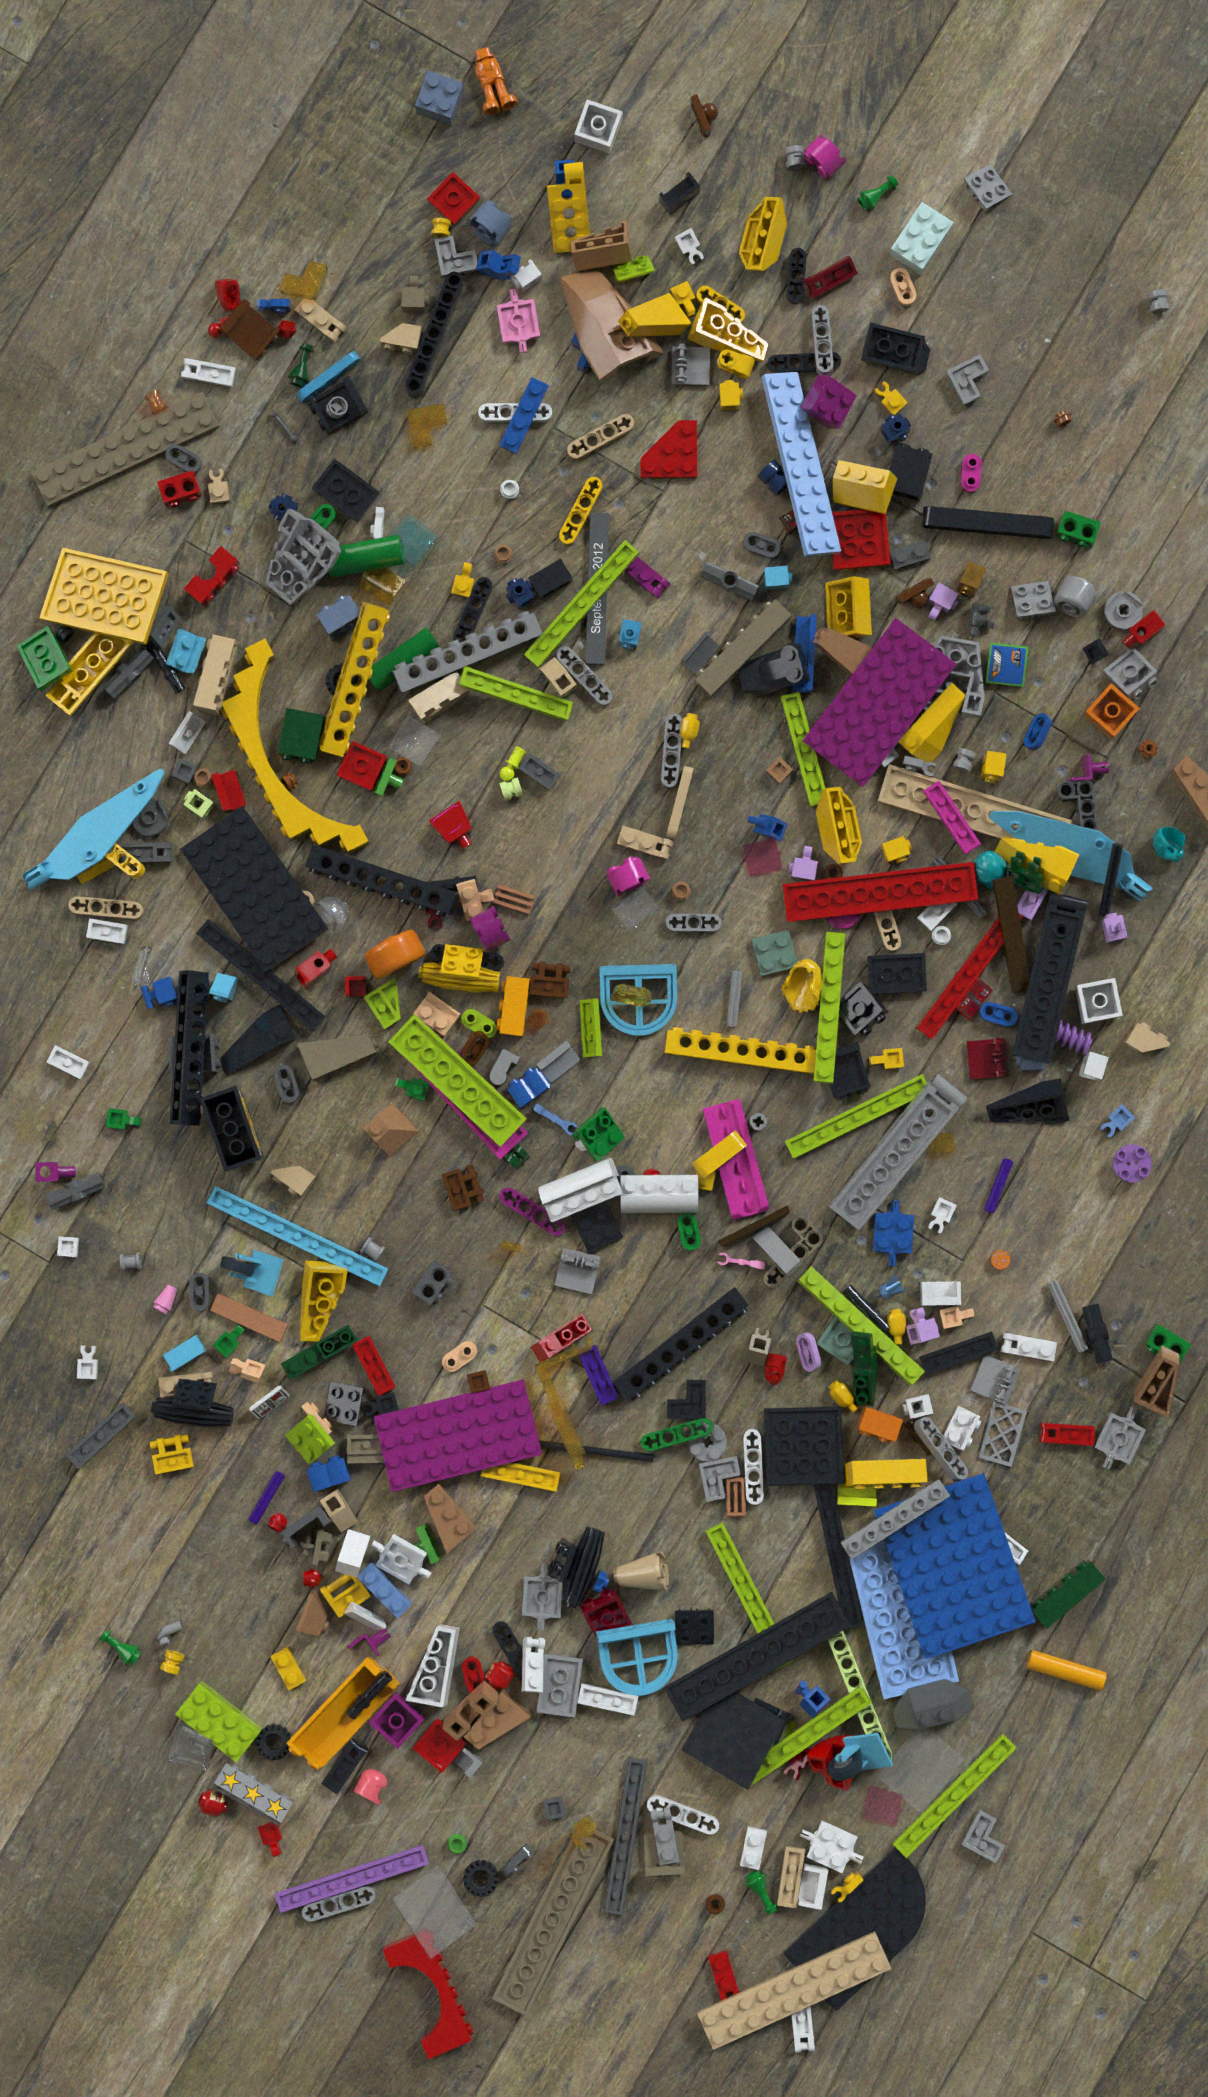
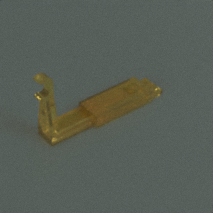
(558, 1407)

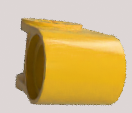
(737, 364)

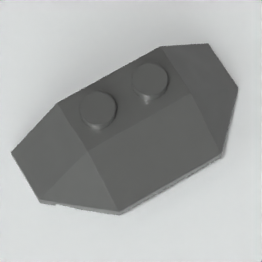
(931, 1705)

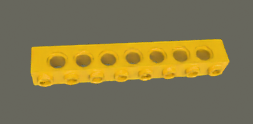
(350, 669)
(731, 1056)

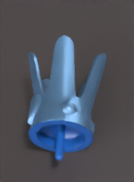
(891, 1288)

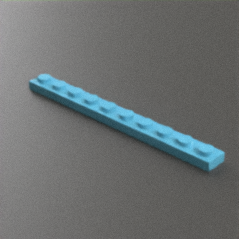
(297, 1236)

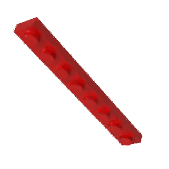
(962, 981)

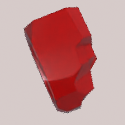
(228, 293)
(775, 1368)

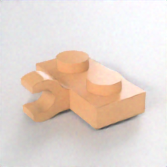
(472, 899)

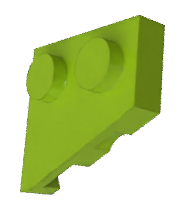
(385, 1003)

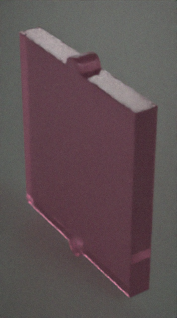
(762, 857)
(882, 1805)

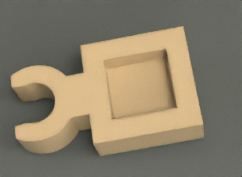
(218, 490)

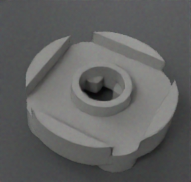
(1123, 599)
(713, 1451)

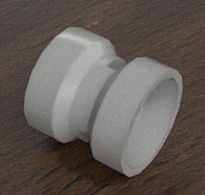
(794, 157)
(1158, 301)
(339, 405)
(964, 760)

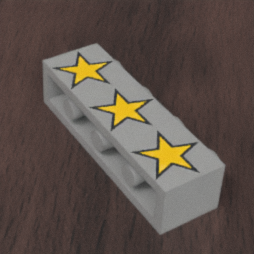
(252, 1794)

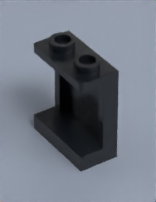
(355, 409)
(911, 470)
(849, 1073)

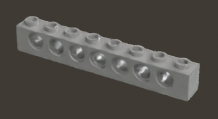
(530, 630)

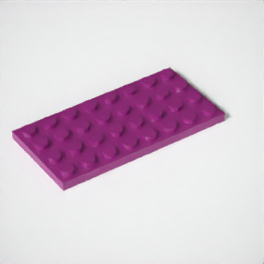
(879, 702)
(457, 1435)

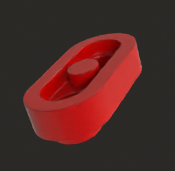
(472, 1675)

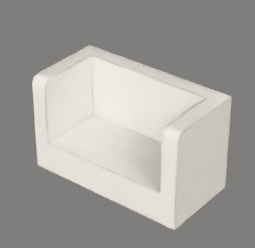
(1093, 1066)
(940, 1293)
(352, 1553)
(812, 1886)

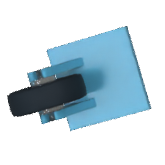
(261, 1272)
(859, 1754)

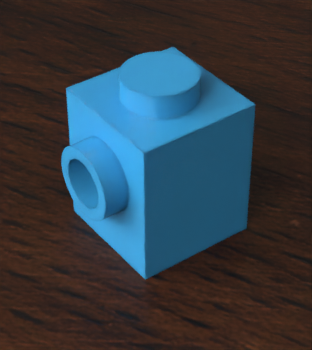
(630, 634)

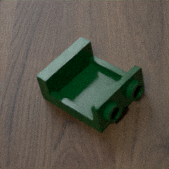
(300, 735)

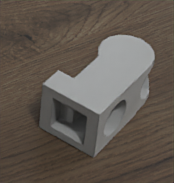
(499, 1072)

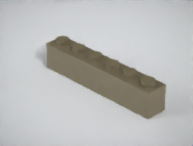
(743, 648)

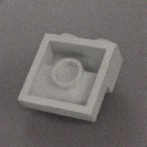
(1132, 674)

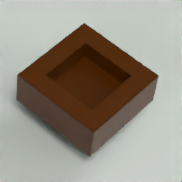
(478, 1381)

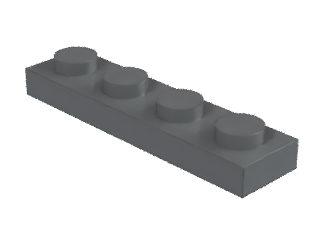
(100, 1435)

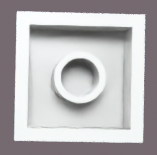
(598, 126)
(1098, 1001)

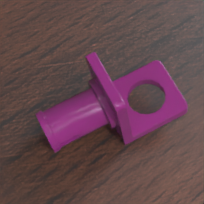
(1091, 768)
(55, 1171)
(373, 1641)

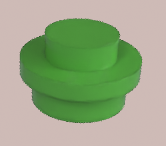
(457, 1843)

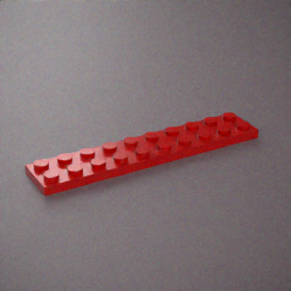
(880, 892)

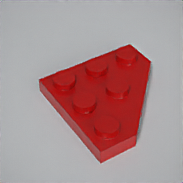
(673, 453)

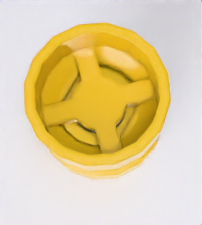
(172, 1661)

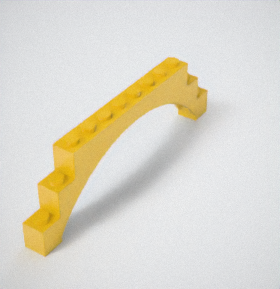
(244, 715)

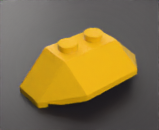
(763, 234)
(838, 825)

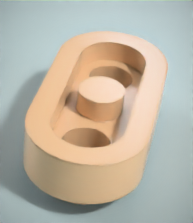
(903, 287)
(459, 1356)

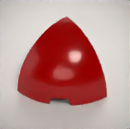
(822, 1754)

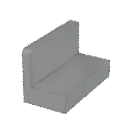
(558, 1062)

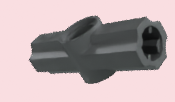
(741, 586)
(128, 673)
(75, 1191)

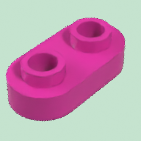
(971, 472)

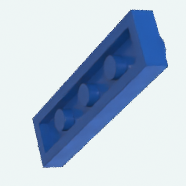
(524, 415)

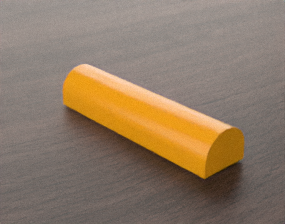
(1066, 1670)

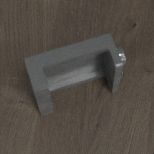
(211, 1060)
(288, 1537)

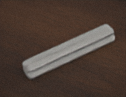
(734, 999)

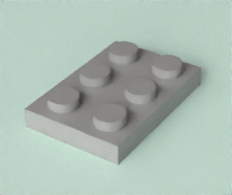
(560, 1685)

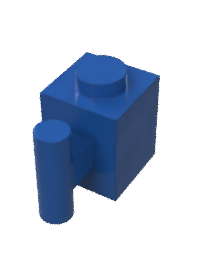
(768, 826)
(163, 991)
(813, 1701)

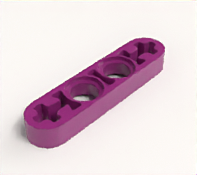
(530, 1214)

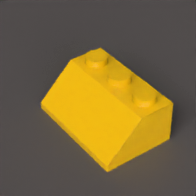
(863, 486)
(849, 606)

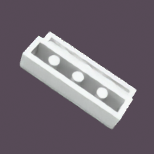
(580, 1190)
(659, 1194)

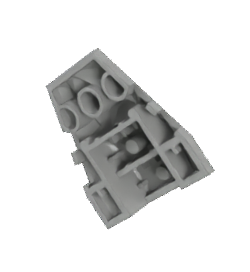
(301, 557)
(965, 675)

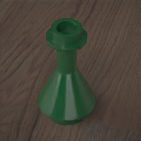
(299, 375)

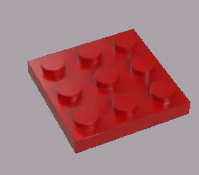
(861, 539)

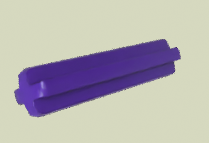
(998, 1185)
(266, 1497)

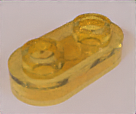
(632, 995)

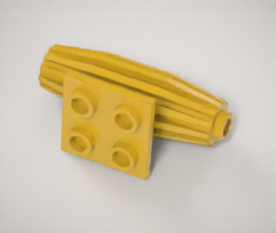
(460, 971)

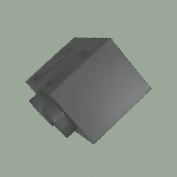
(429, 1280)

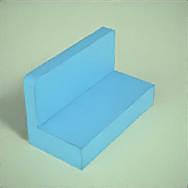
(184, 1353)

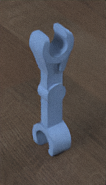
(554, 1118)

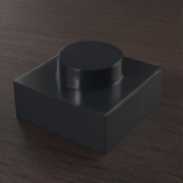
(1095, 651)

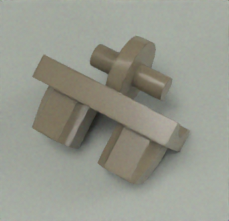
(313, 1543)

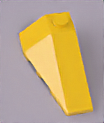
(721, 331)
(931, 730)
(1055, 865)
(320, 1292)

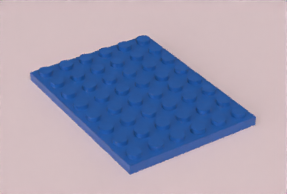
(958, 1570)

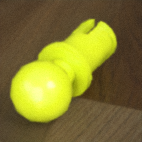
(507, 772)

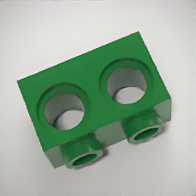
(1079, 524)
(1169, 1340)

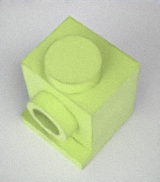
(190, 800)

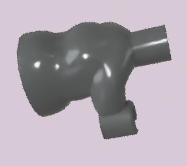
(978, 618)

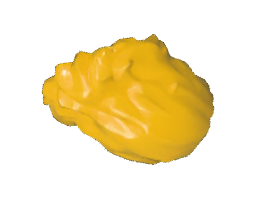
(803, 986)

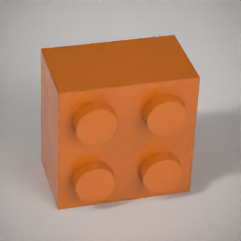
(1111, 711)
(879, 1424)

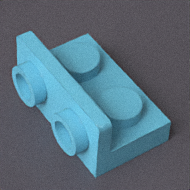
(185, 651)

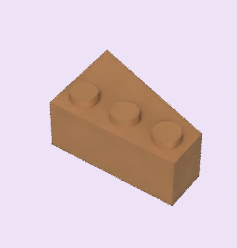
(602, 249)
(1158, 1382)
(448, 1517)
(497, 1721)

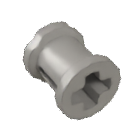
(761, 1126)
(372, 1249)
(130, 1262)

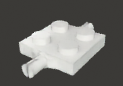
(401, 1559)
(831, 1846)

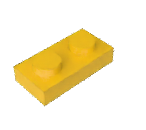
(288, 1668)

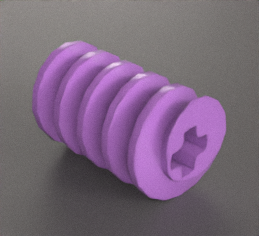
(1073, 1038)

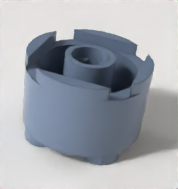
(490, 223)

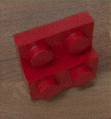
(605, 1612)

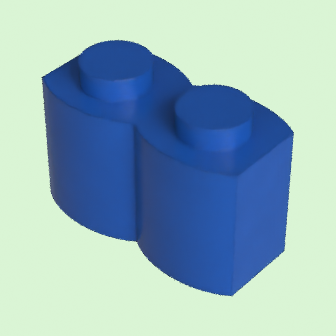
(529, 1087)
(328, 1474)

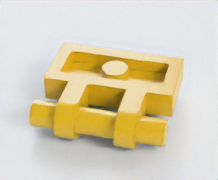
(171, 1460)

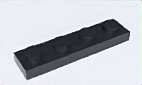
(958, 1353)

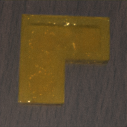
(306, 286)
(421, 419)

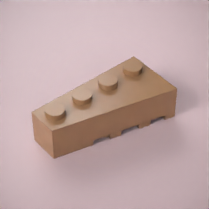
(1194, 784)

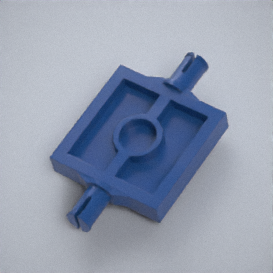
(893, 1233)

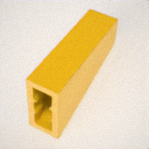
(655, 318)

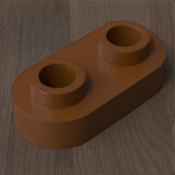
(475, 1048)

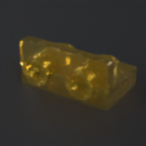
(382, 584)
(582, 1828)

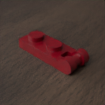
(830, 276)

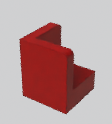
(355, 986)

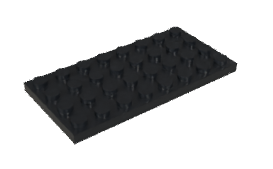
(254, 889)

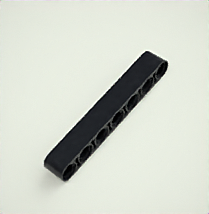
(434, 343)
(987, 522)

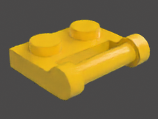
(356, 1593)

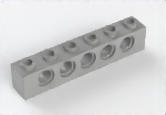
(894, 1519)

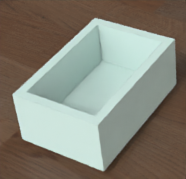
(921, 238)

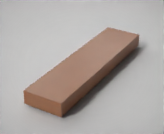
(249, 1317)

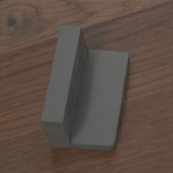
(700, 653)

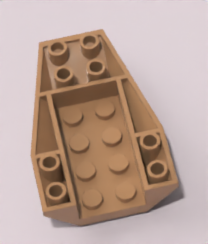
(595, 312)

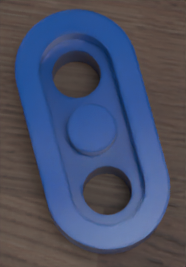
(1037, 731)
(998, 1013)

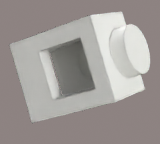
(527, 276)
(925, 1406)

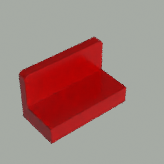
(229, 790)

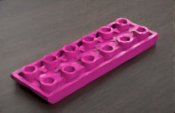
(741, 1172)

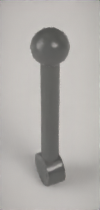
(293, 438)

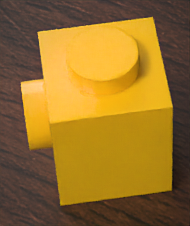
(730, 395)
(896, 850)

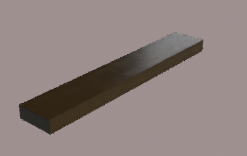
(1011, 933)

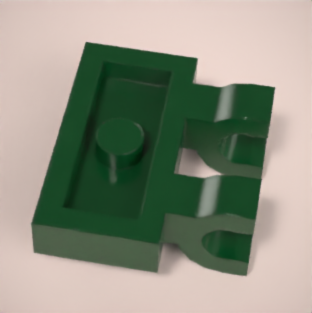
(1025, 878)

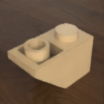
(404, 338)
(558, 677)
(1144, 1040)
(295, 1177)
(338, 1510)

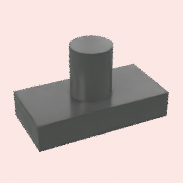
(163, 626)

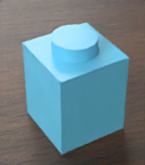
(777, 577)

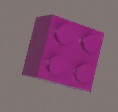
(828, 401)
(397, 1719)

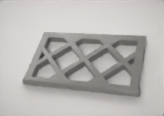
(1012, 1447)

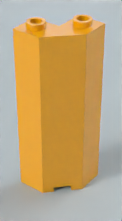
(330, 1725)

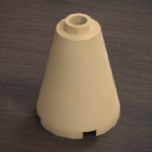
(644, 1573)

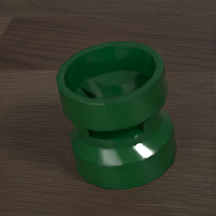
(514, 1160)

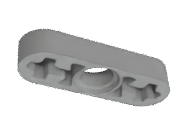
(688, 929)

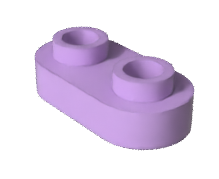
(808, 1352)

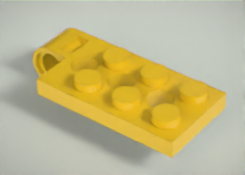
(557, 204)

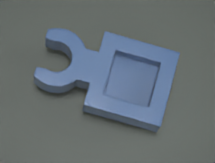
(1118, 1119)

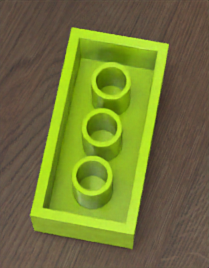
(219, 1721)

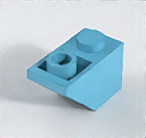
(223, 987)

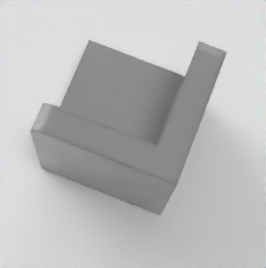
(468, 1761)

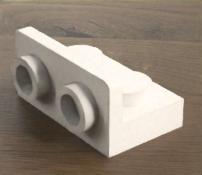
(961, 1428)

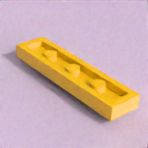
(524, 1475)

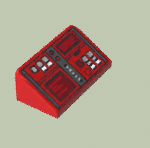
(973, 999)

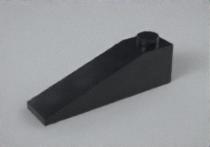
(265, 1035)
(1038, 1102)

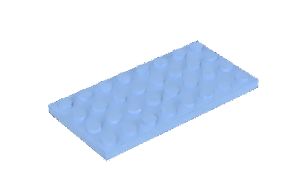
(890, 1628)

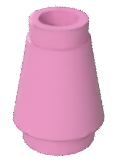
(165, 1300)

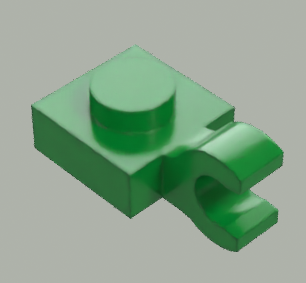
(415, 1088)
(119, 1119)
(227, 1342)

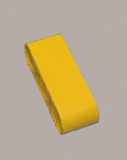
(719, 1154)

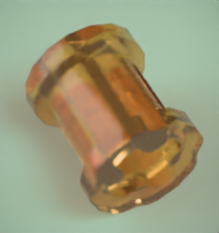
(155, 401)

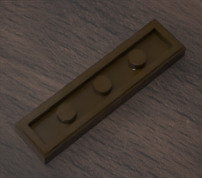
(754, 1226)

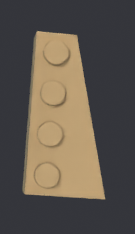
(215, 675)

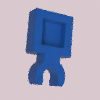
(280, 306)
(601, 1581)

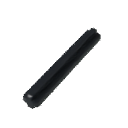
(1111, 878)

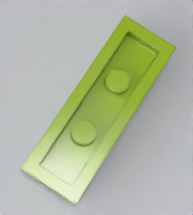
(590, 1028)

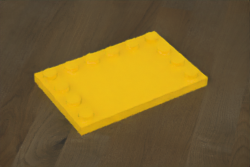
(104, 595)

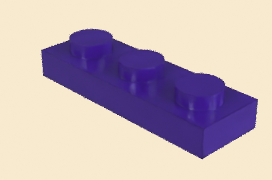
(598, 1375)

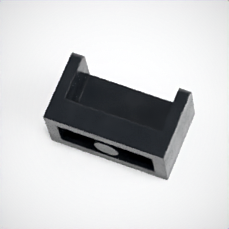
(679, 194)
(550, 579)

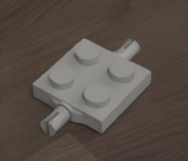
(1119, 1438)
(542, 1597)

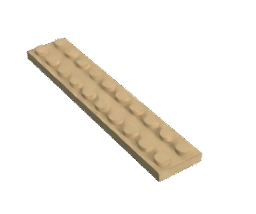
(905, 791)
(793, 1990)

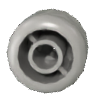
(1075, 596)

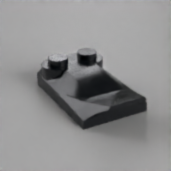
(895, 349)
(774, 671)

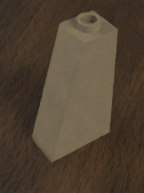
(334, 1054)

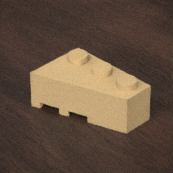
(438, 697)

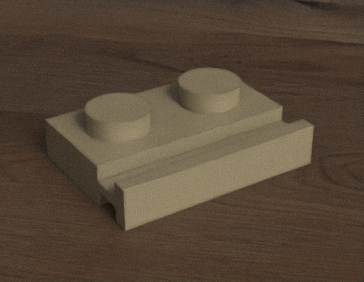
(364, 1449)

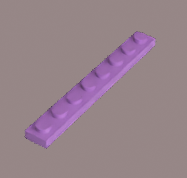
(351, 1878)

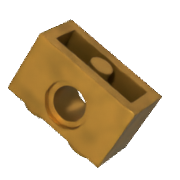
(971, 579)

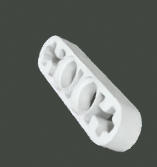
(512, 406)
(753, 1466)
(684, 1811)

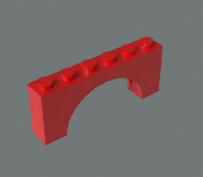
(451, 2027)

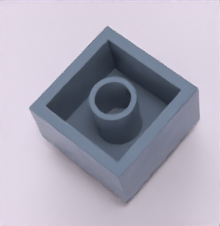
(439, 97)
(339, 617)

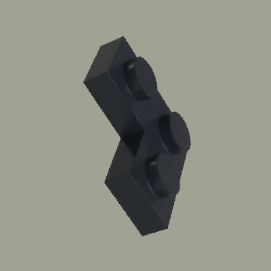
(693, 1406)

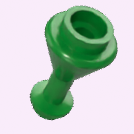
(869, 198)
(127, 1652)
(757, 1883)

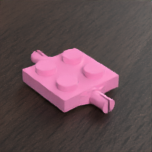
(518, 321)

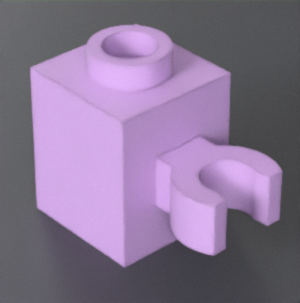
(942, 599)
(803, 867)
(1114, 927)
(921, 1329)

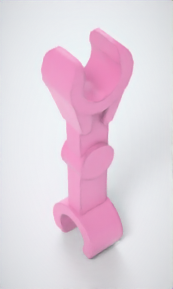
(756, 1264)

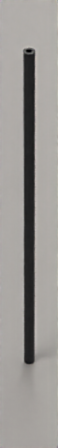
(600, 1451)

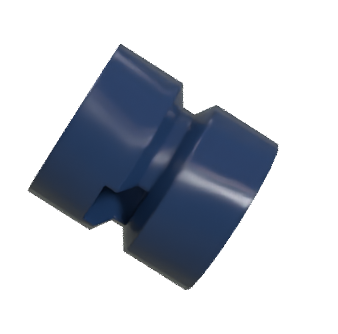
(774, 476)

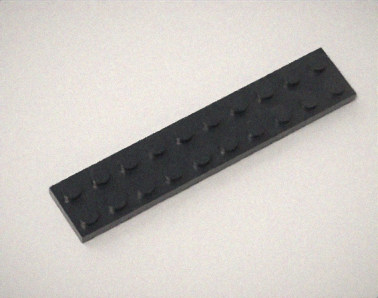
(757, 1656)

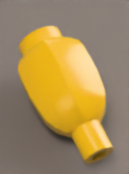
(689, 729)
(897, 1324)
(842, 1395)

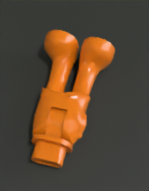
(490, 73)

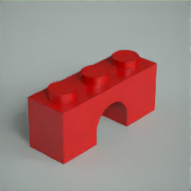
(204, 590)

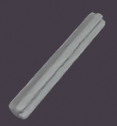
(1067, 1316)

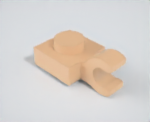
(953, 1316)
(249, 1370)

